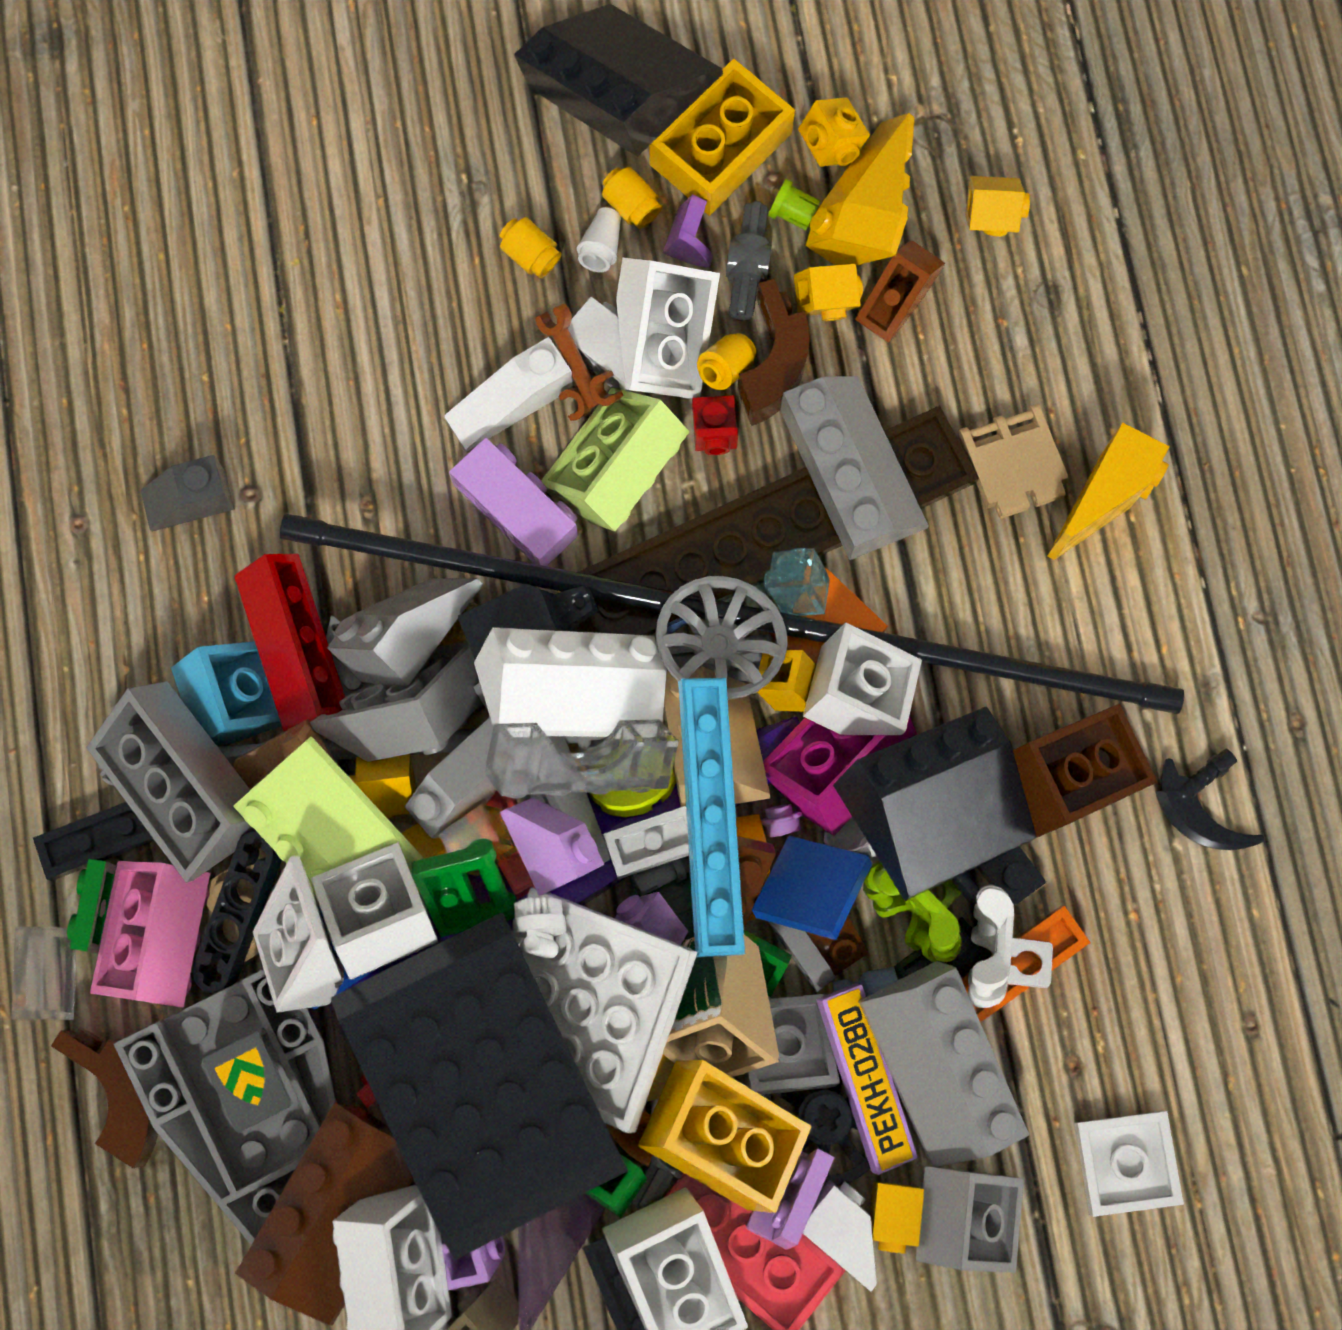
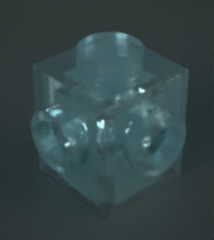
(798, 582)

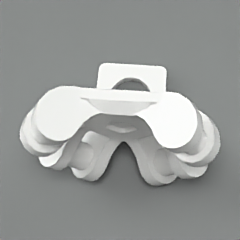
(994, 931)

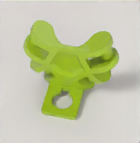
(931, 925)

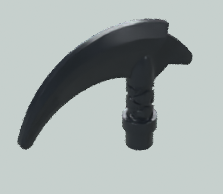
(1185, 812)

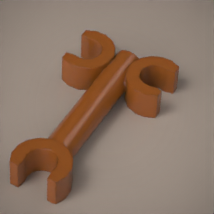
(588, 391)

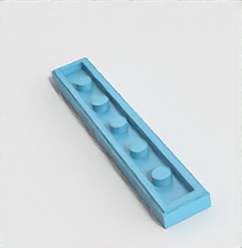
(711, 817)

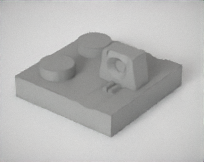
(803, 1049)

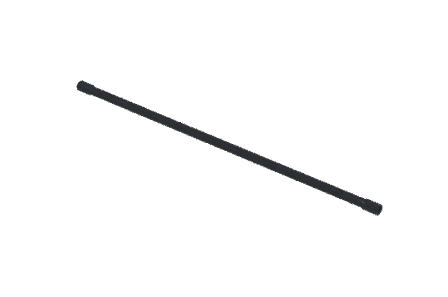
(320, 533)

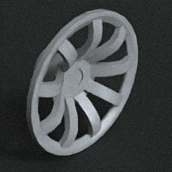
(718, 641)

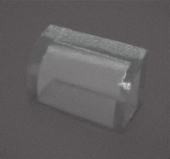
(43, 975)

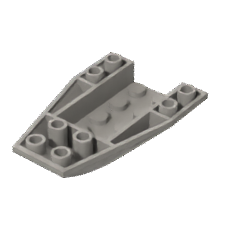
(243, 1168)

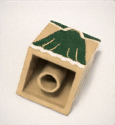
(725, 1014)

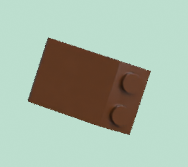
(1081, 769)

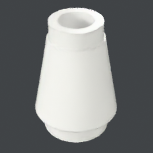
(600, 241)

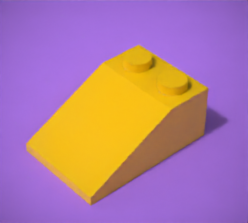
(1122, 474)

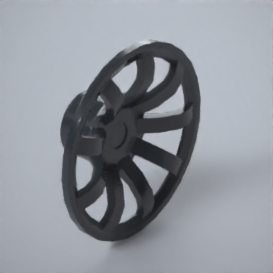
(830, 1122)

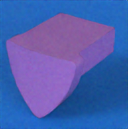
(681, 239)

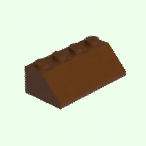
(295, 1248)

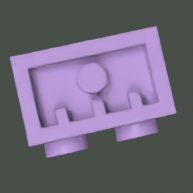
(797, 1203)

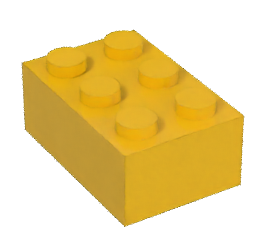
(722, 136)
(725, 1135)

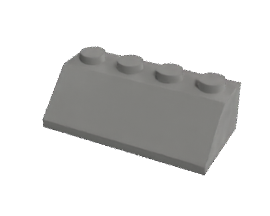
(851, 464)
(172, 777)
(943, 1066)

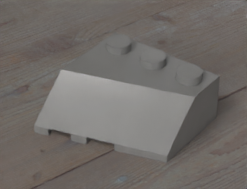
(410, 718)

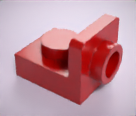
(714, 424)

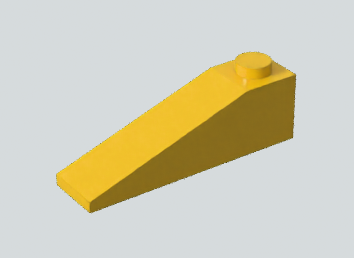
(865, 209)

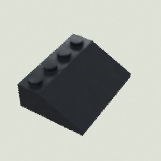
(615, 74)
(939, 802)

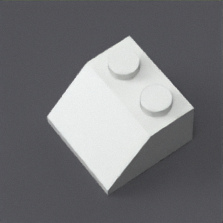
(862, 685)
(373, 911)

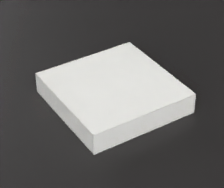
(1128, 1163)

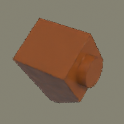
(899, 290)

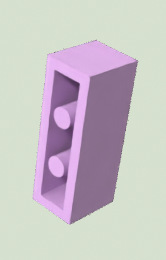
(515, 502)

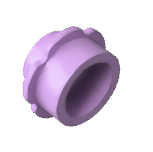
(781, 820)

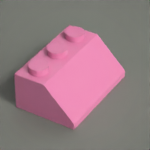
(150, 934)

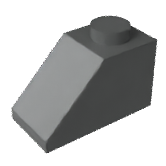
(187, 493)

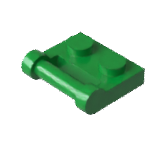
(450, 894)

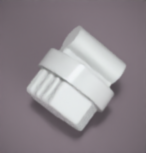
(538, 922)

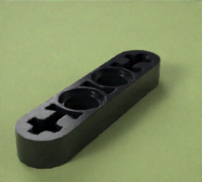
(232, 907)

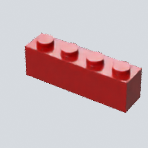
(290, 638)

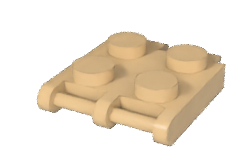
(1015, 462)

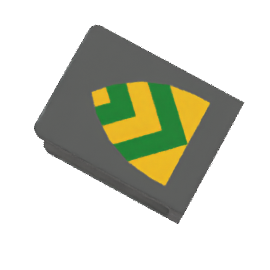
(249, 1080)

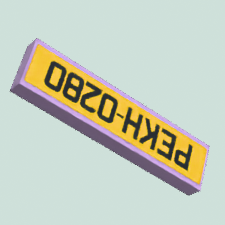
(866, 1081)

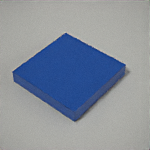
(812, 887)

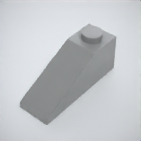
(454, 784)

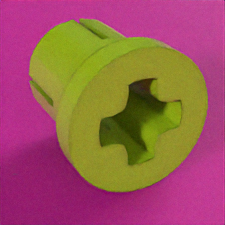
(794, 206)

